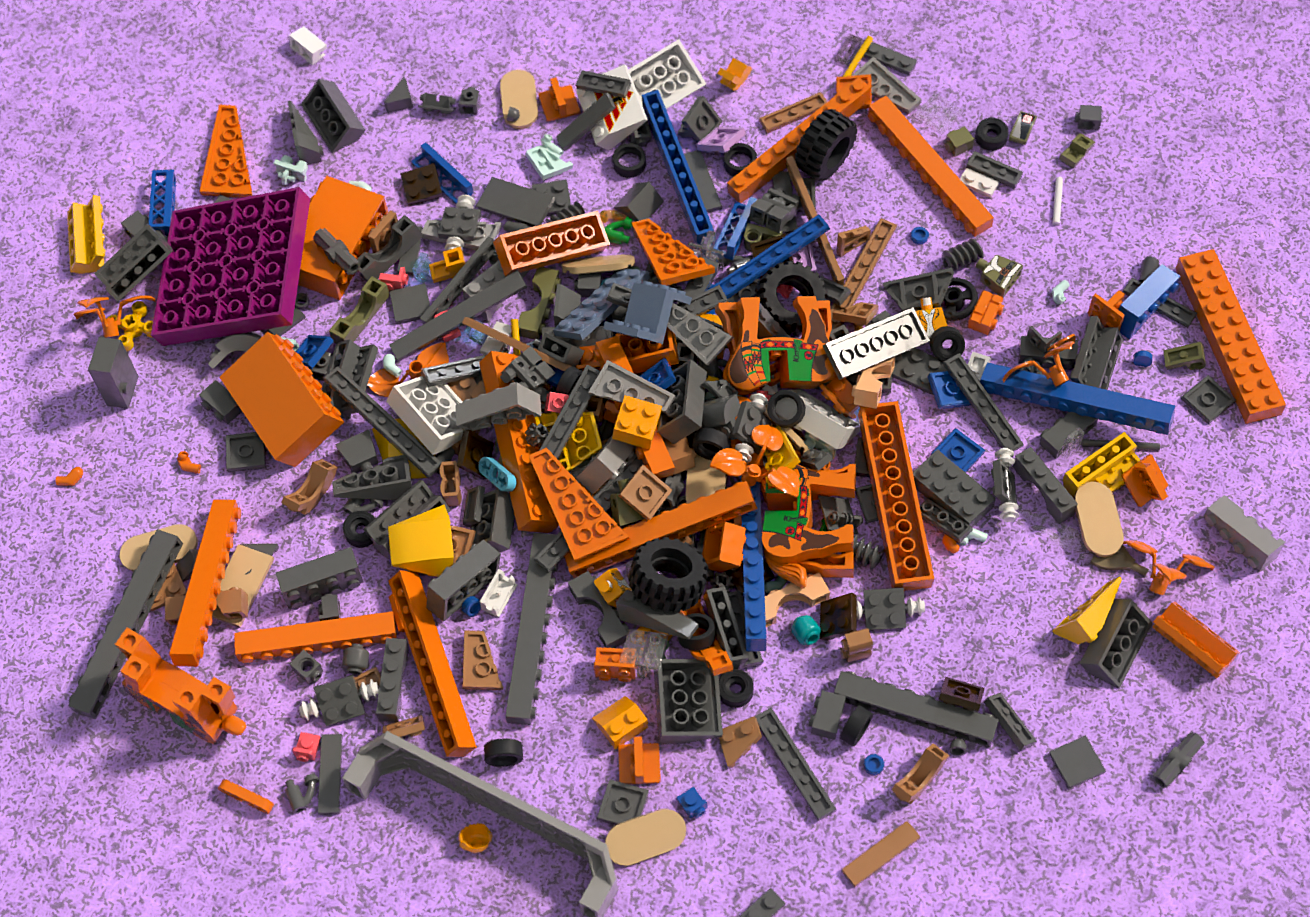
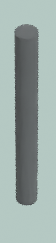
(1140, 445)

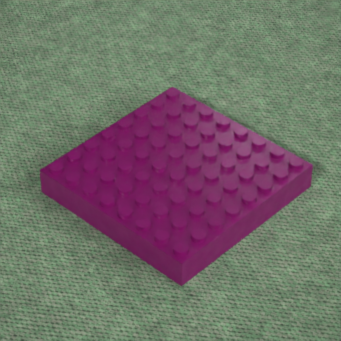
(231, 267)

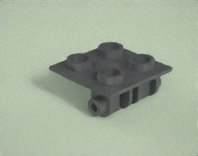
(838, 513)

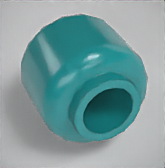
(806, 630)

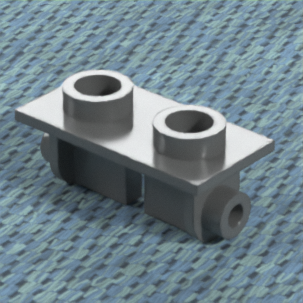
(444, 104)

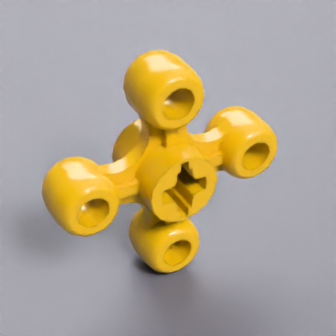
(133, 326)

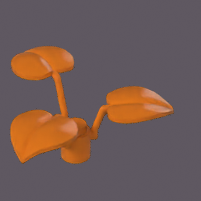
(109, 325)
(1056, 372)
(383, 381)
(731, 463)
(1165, 574)

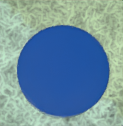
(919, 235)
(1142, 358)
(471, 606)
(874, 764)

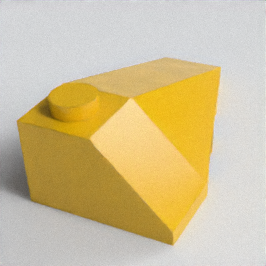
(1091, 615)

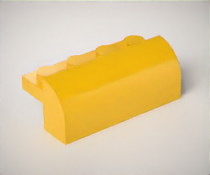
(85, 236)
(1103, 466)

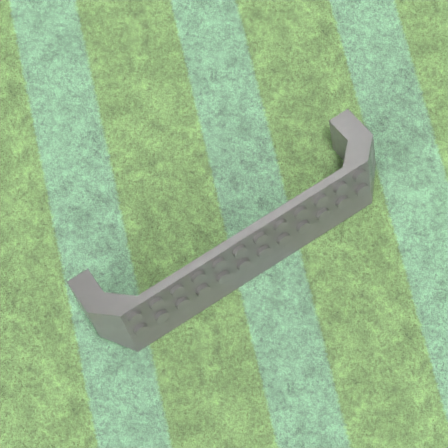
(391, 753)

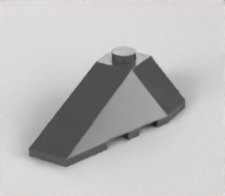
(304, 139)
(380, 482)
(635, 612)

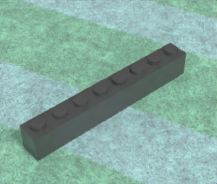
(916, 708)

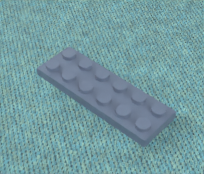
(596, 307)

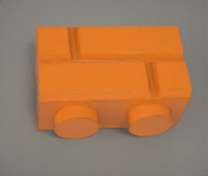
(985, 312)

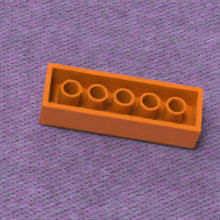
(551, 243)

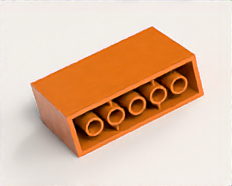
(347, 215)
(281, 399)

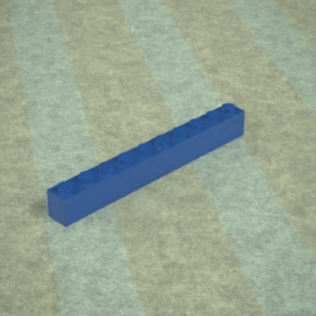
(676, 166)
(1079, 399)
(754, 577)

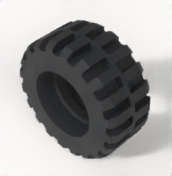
(825, 144)
(793, 275)
(666, 592)

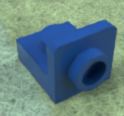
(692, 803)

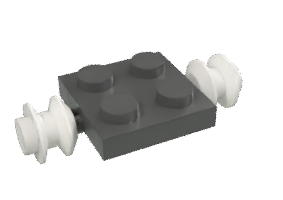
(459, 223)
(748, 418)
(1004, 484)
(887, 608)
(339, 700)

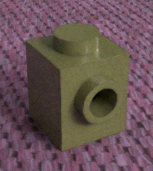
(959, 141)

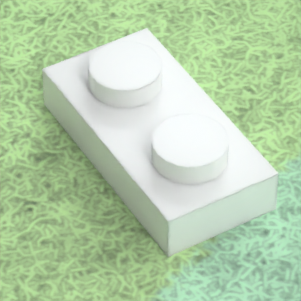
(979, 182)

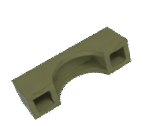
(371, 299)
(532, 321)

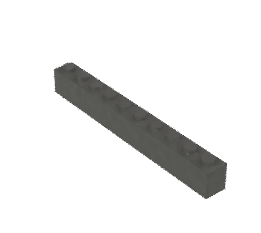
(129, 613)
(531, 637)

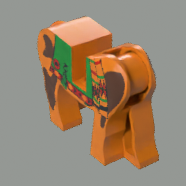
(801, 361)
(788, 536)
(190, 702)

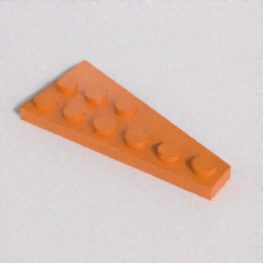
(226, 160)
(669, 257)
(578, 514)

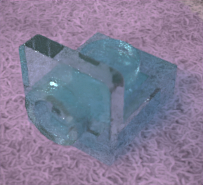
(421, 269)
(475, 335)

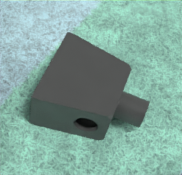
(358, 451)

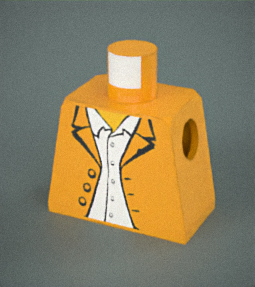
(930, 317)
(611, 586)

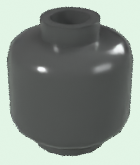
(355, 659)

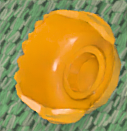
(475, 838)

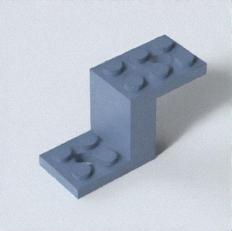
(648, 311)

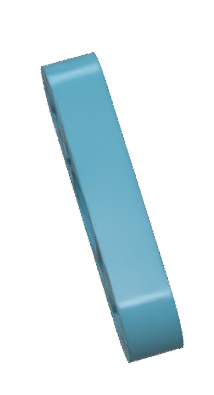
(503, 474)

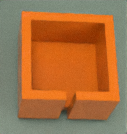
(724, 546)

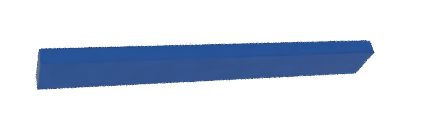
(773, 255)

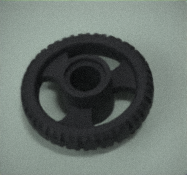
(956, 305)

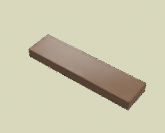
(792, 112)
(881, 853)

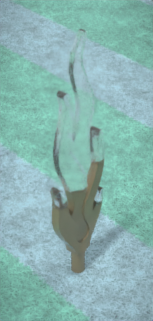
(1072, 540)

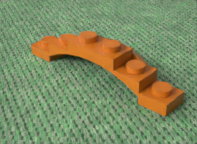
(713, 656)

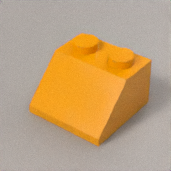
(621, 721)

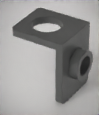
(1039, 341)

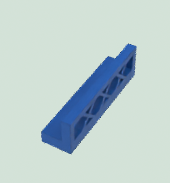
(447, 170)
(169, 196)
(737, 232)

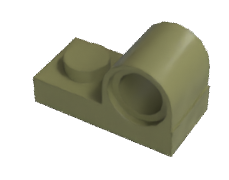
(757, 233)
(1187, 355)

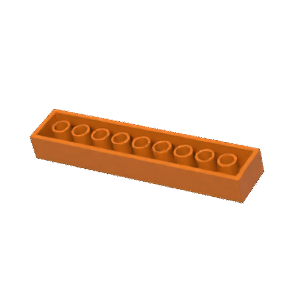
(1230, 336)
(896, 497)
(528, 498)

